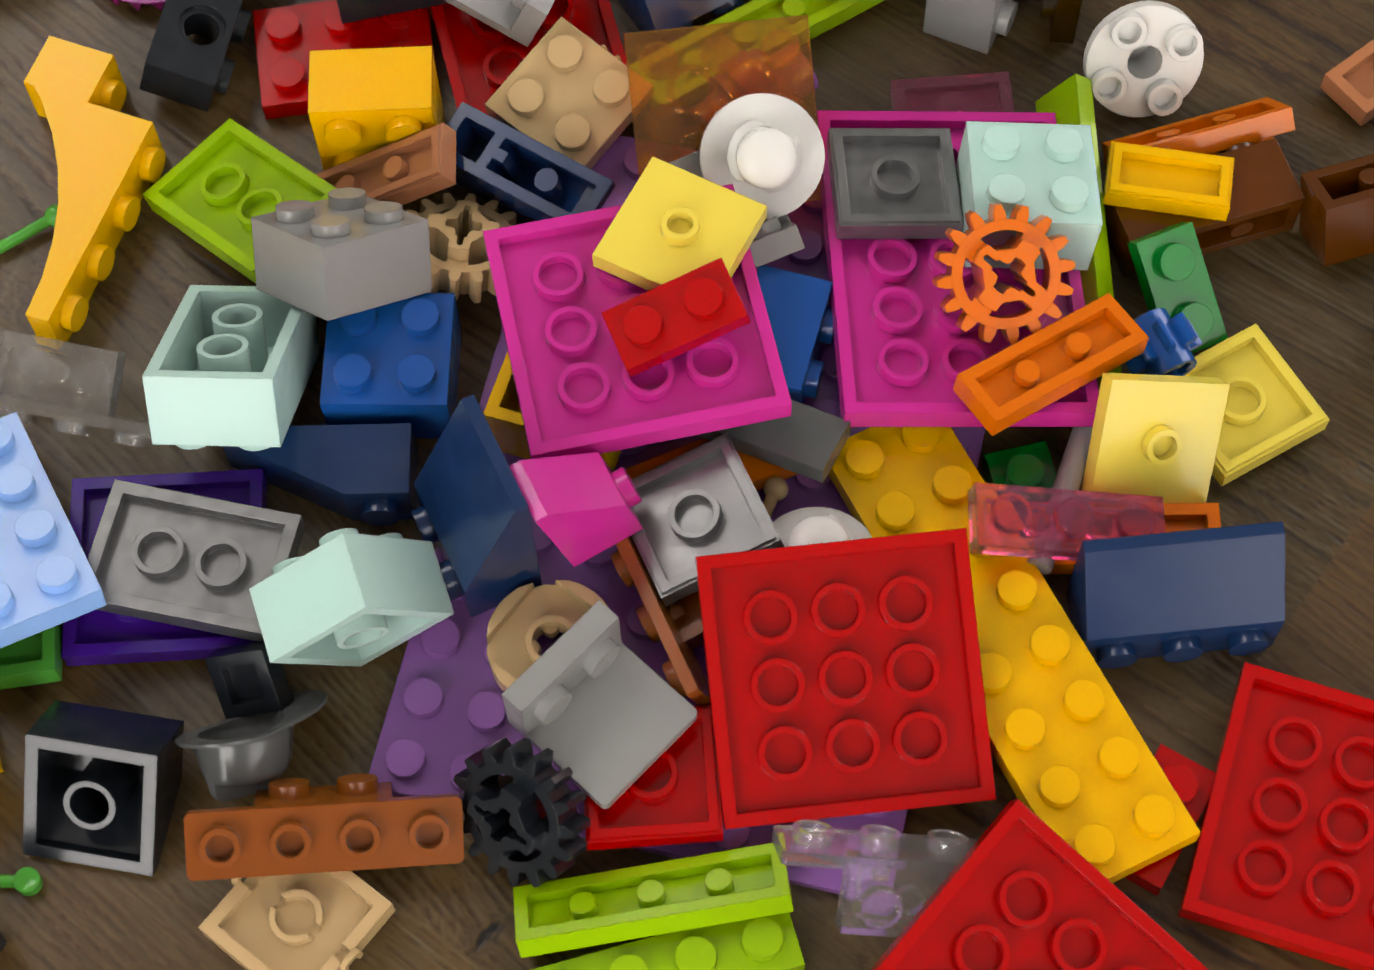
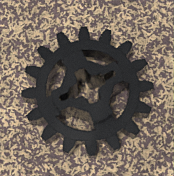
(524, 817)

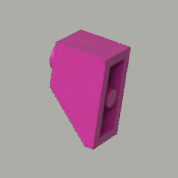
(579, 502)

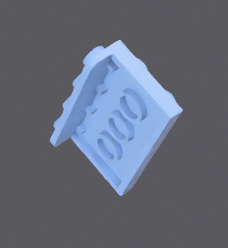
(41, 560)

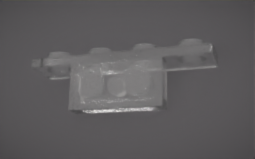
(67, 383)
(884, 871)

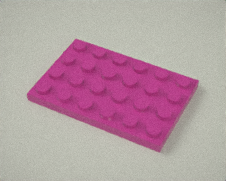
(889, 332)

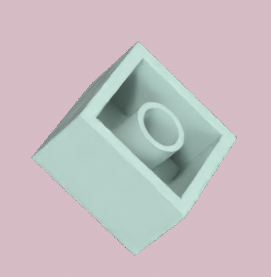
(1038, 168)
(350, 599)

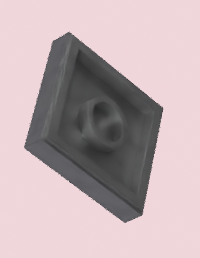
(893, 183)
(698, 508)

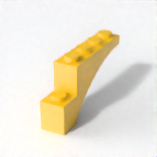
(102, 173)

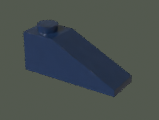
(521, 171)
(348, 469)

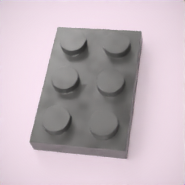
(188, 557)

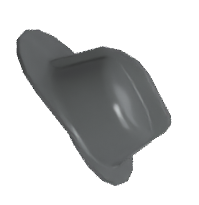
(249, 750)

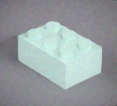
(229, 369)

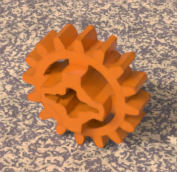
(985, 294)

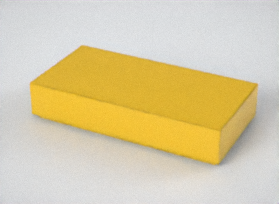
(1168, 181)

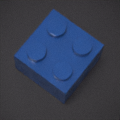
(394, 365)

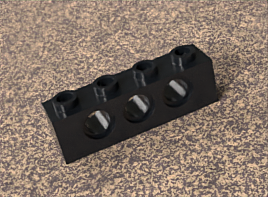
(190, 70)

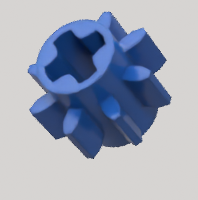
(1168, 345)

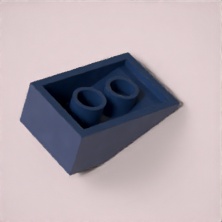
(475, 513)

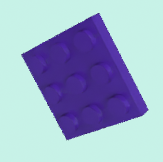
(117, 638)

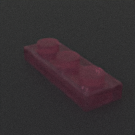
(1054, 521)

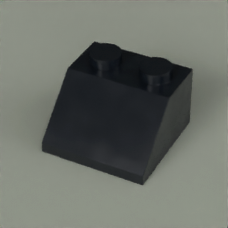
(100, 786)

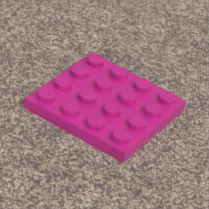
(569, 369)

